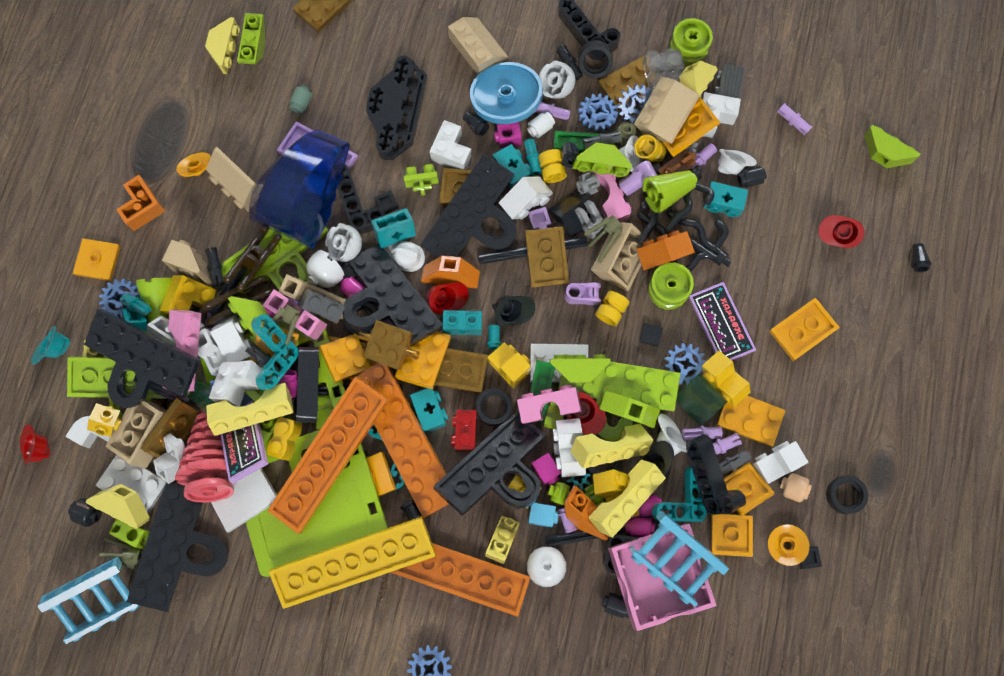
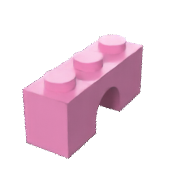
(306, 323)
(531, 406)

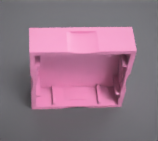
(645, 596)

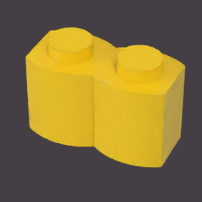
(283, 442)

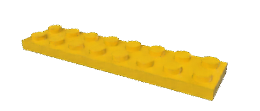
(352, 562)

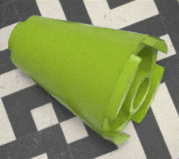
(667, 189)
(153, 293)

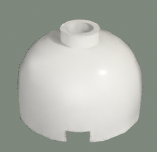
(557, 80)
(343, 243)
(323, 271)
(546, 566)

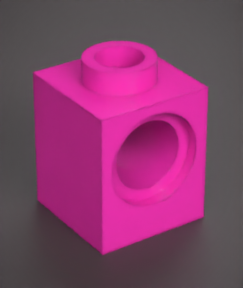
(513, 129)
(546, 469)

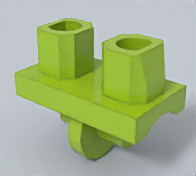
(421, 181)

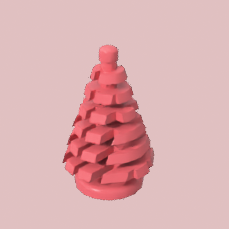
(204, 465)

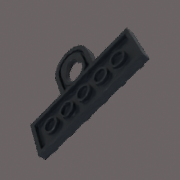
(469, 209)
(393, 294)
(143, 354)
(490, 463)
(168, 549)

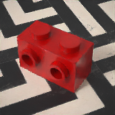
(465, 434)

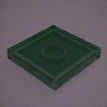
(700, 399)

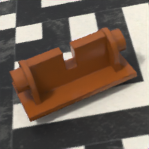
(681, 162)

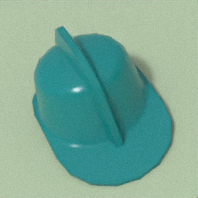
(51, 346)

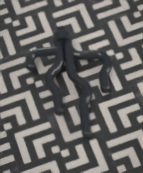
(679, 215)
(707, 249)

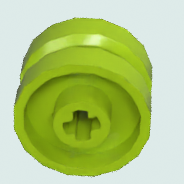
(692, 39)
(675, 276)

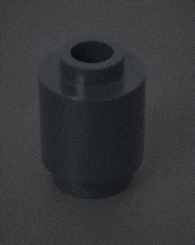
(569, 152)
(751, 177)
(615, 605)

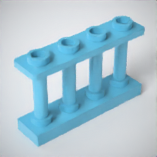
(681, 539)
(73, 590)

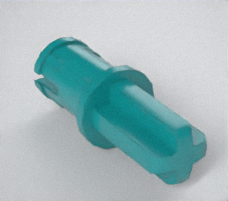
(532, 156)
(135, 304)

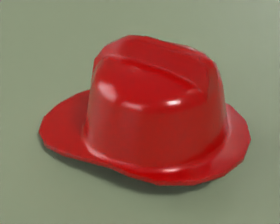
(841, 231)
(447, 297)
(591, 417)
(33, 446)

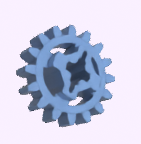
(597, 105)
(630, 106)
(113, 296)
(687, 355)
(422, 661)

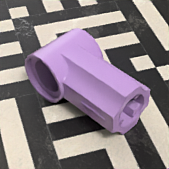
(634, 180)

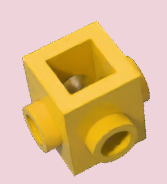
(104, 420)

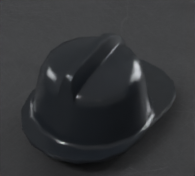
(513, 309)
(662, 456)

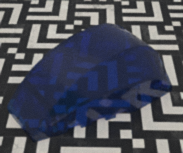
(300, 188)

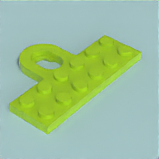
(285, 253)
(90, 379)
(639, 383)

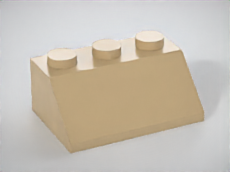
(476, 43)
(666, 110)
(230, 178)
(622, 260)
(187, 262)
(134, 430)

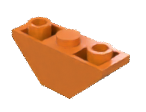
(450, 270)
(578, 509)

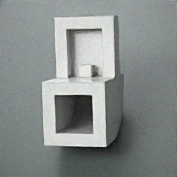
(210, 351)
(82, 436)
(168, 463)

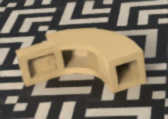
(295, 288)

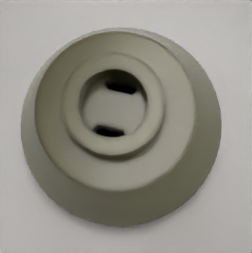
(626, 131)

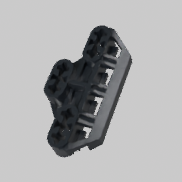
(392, 96)

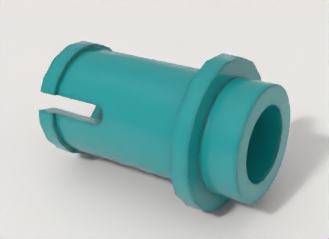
(494, 337)

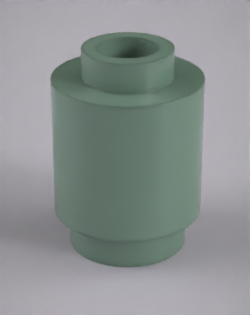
(300, 99)

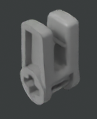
(595, 218)

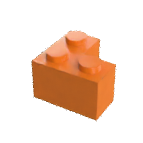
(143, 205)
(665, 249)

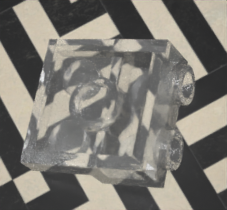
(665, 64)

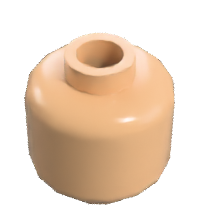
(796, 487)

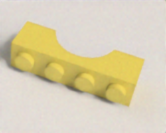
(272, 404)
(593, 451)
(612, 515)

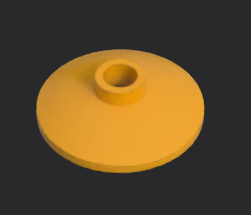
(193, 164)
(798, 541)

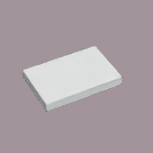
(249, 499)

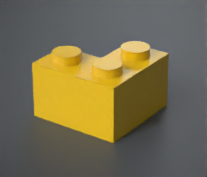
(184, 292)
(510, 364)
(722, 376)
(611, 485)

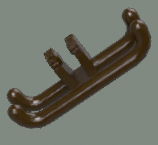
(252, 259)
(224, 297)

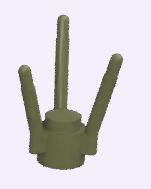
(611, 226)
(290, 316)
(130, 557)

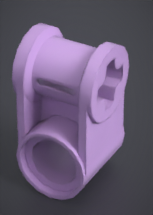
(584, 293)

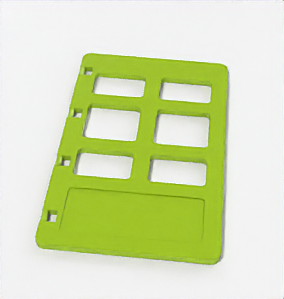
(343, 512)

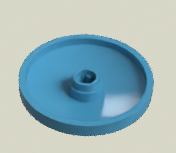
(506, 93)

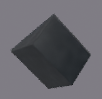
(565, 212)

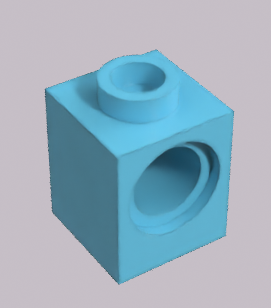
(543, 515)

